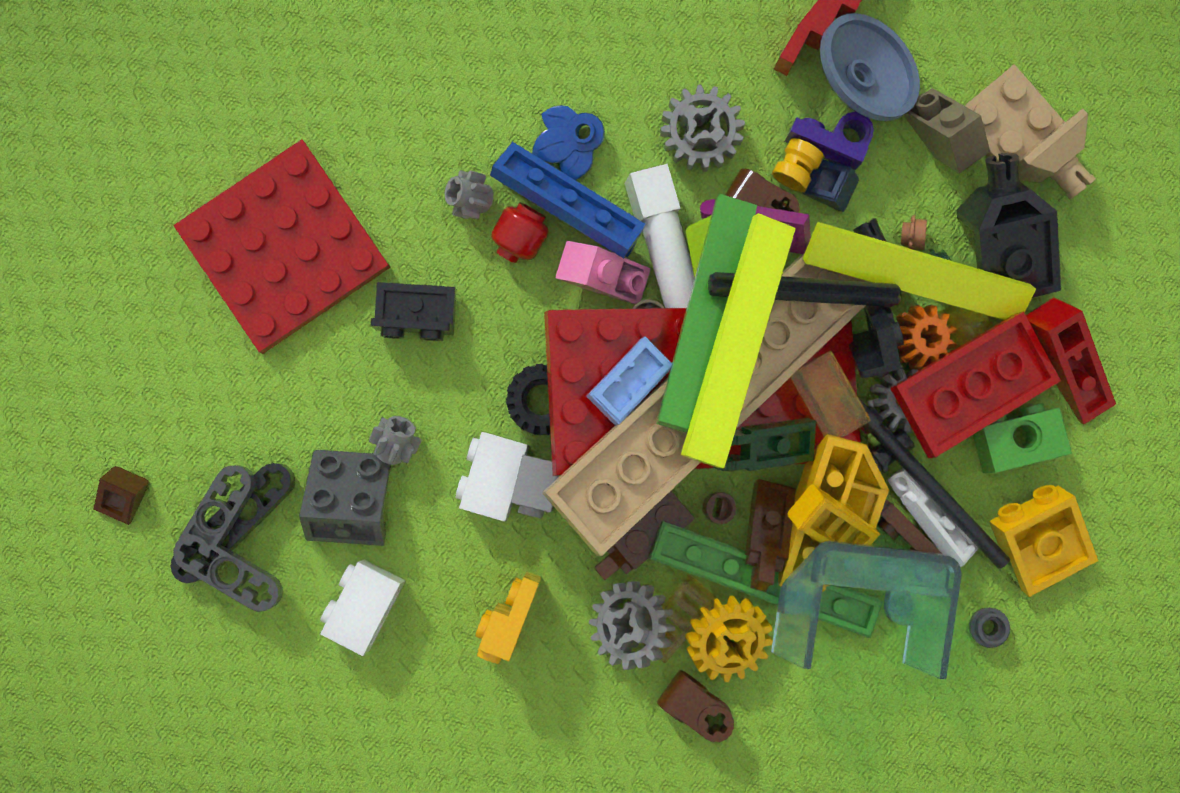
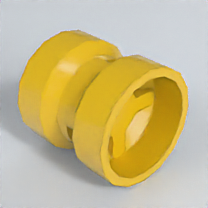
(797, 165)

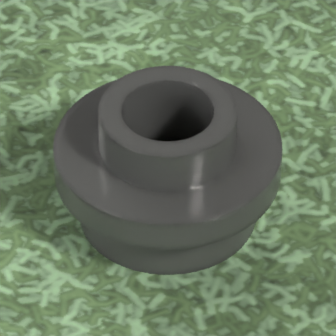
(1001, 627)

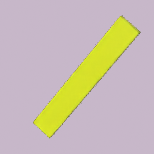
(916, 272)
(738, 341)

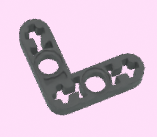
(212, 539)

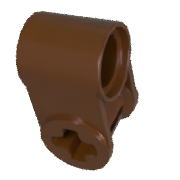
(757, 190)
(691, 703)

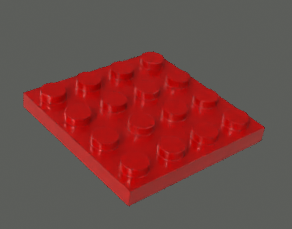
(281, 246)

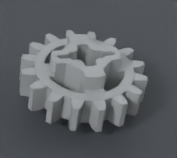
(713, 138)
(636, 623)

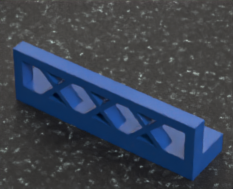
(568, 200)

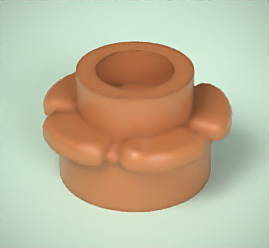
(914, 233)

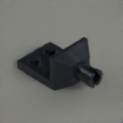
(1013, 228)

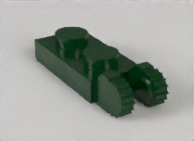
(773, 445)

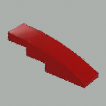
(812, 28)

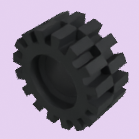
(517, 400)

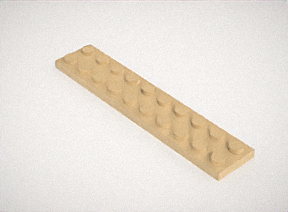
(643, 461)

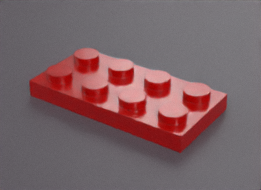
(975, 384)

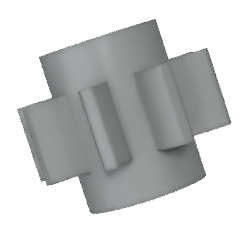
(468, 194)
(394, 440)

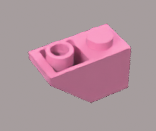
(602, 272)

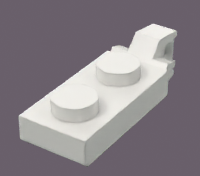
(932, 519)

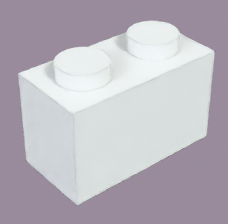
(491, 476)
(361, 606)

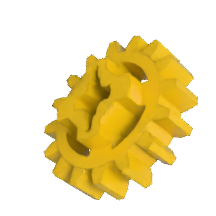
(737, 621)

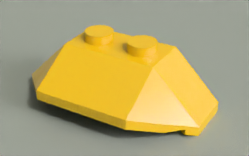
(849, 476)

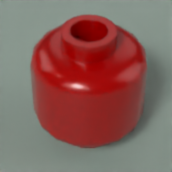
(519, 232)

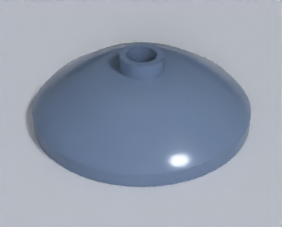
(869, 67)

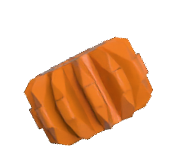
(929, 325)

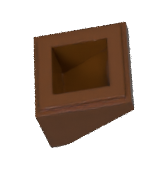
(120, 494)

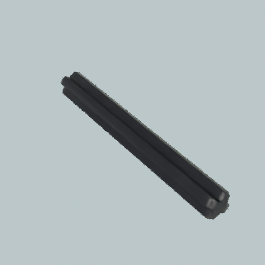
(819, 290)

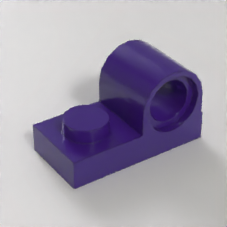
(834, 144)

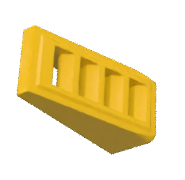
(815, 507)

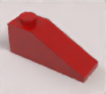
(1074, 356)

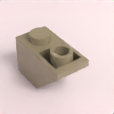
(949, 130)

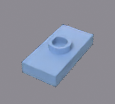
(630, 381)

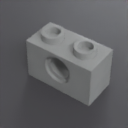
(531, 481)

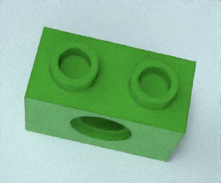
(1044, 439)

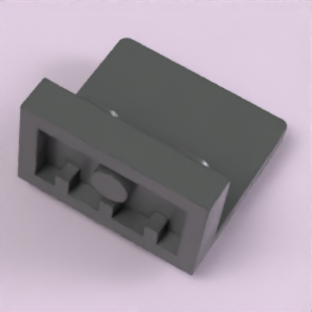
(345, 498)

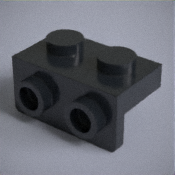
(414, 310)
(876, 349)

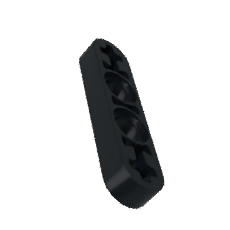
(242, 527)

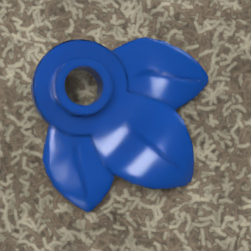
(562, 140)

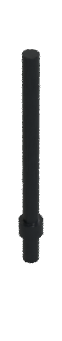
(933, 488)

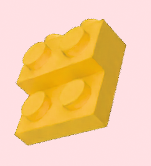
(1044, 538)
(503, 625)

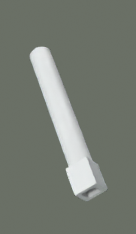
(656, 204)

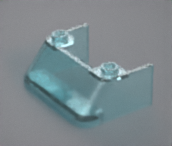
(918, 588)

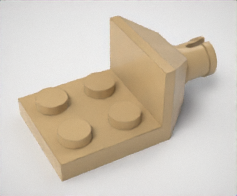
(1025, 124)

